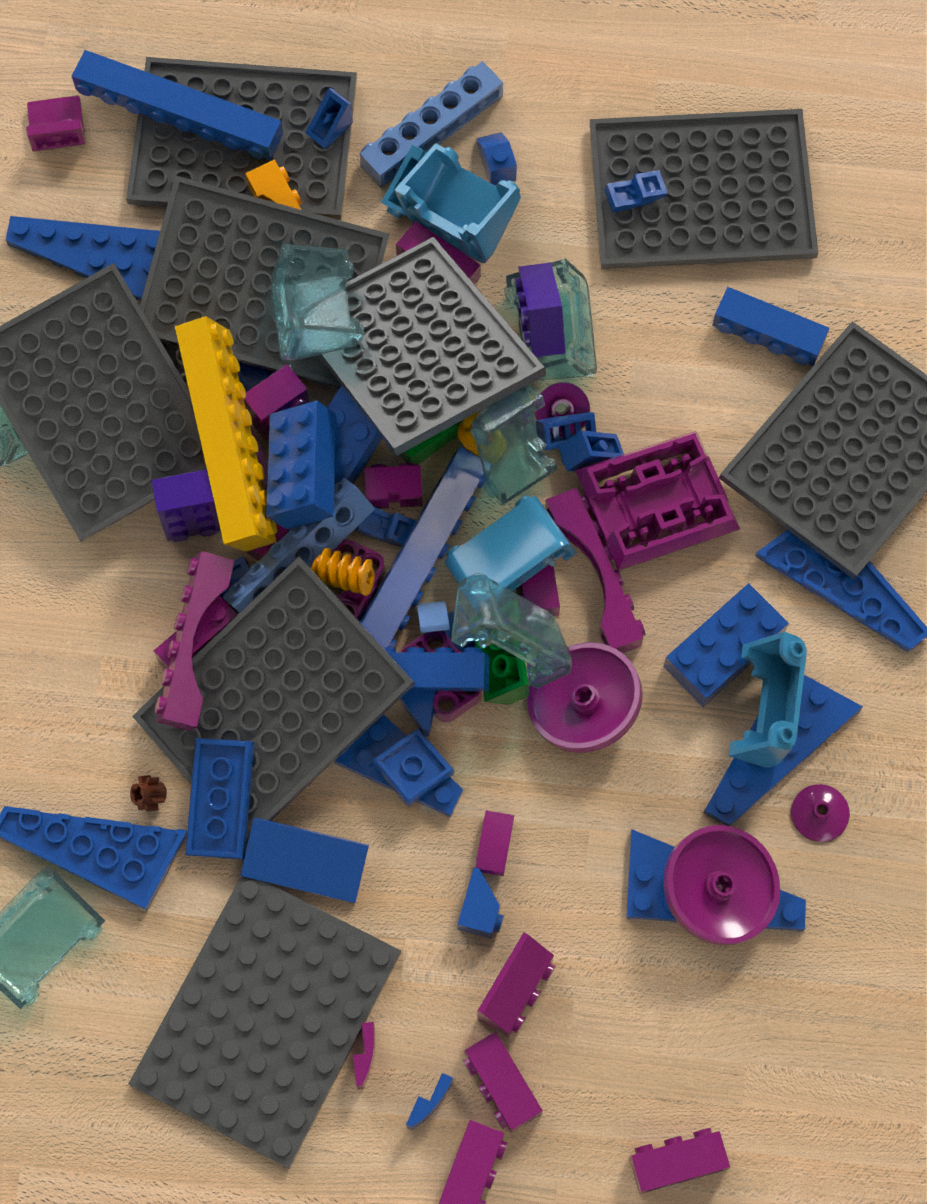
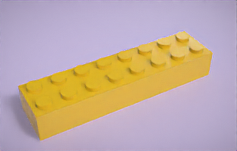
(225, 434)

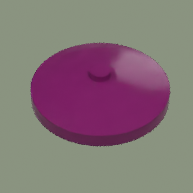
(589, 704)
(721, 885)

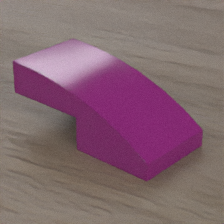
(494, 843)
(364, 1062)

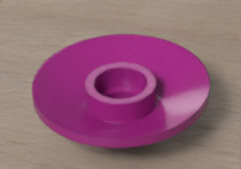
(566, 393)
(812, 824)

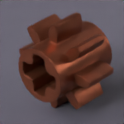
(148, 793)

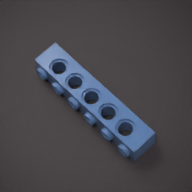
(447, 121)
(332, 531)

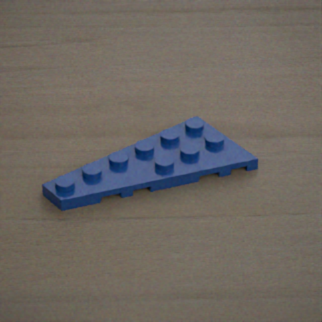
(87, 247)
(865, 599)
(374, 742)
(745, 783)
(106, 853)
(646, 887)

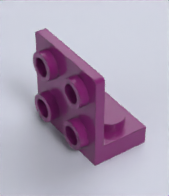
(55, 123)

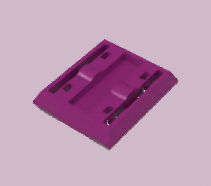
(656, 501)

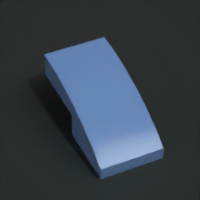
(433, 616)

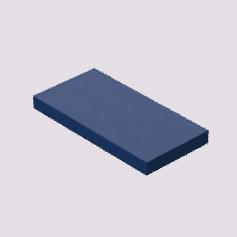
(220, 798)
(304, 860)

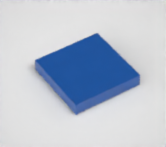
(412, 767)

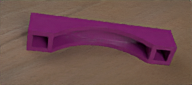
(618, 623)
(181, 697)

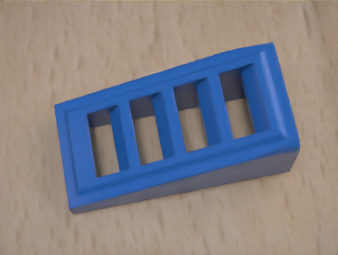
(544, 425)

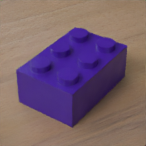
(540, 310)
(186, 505)

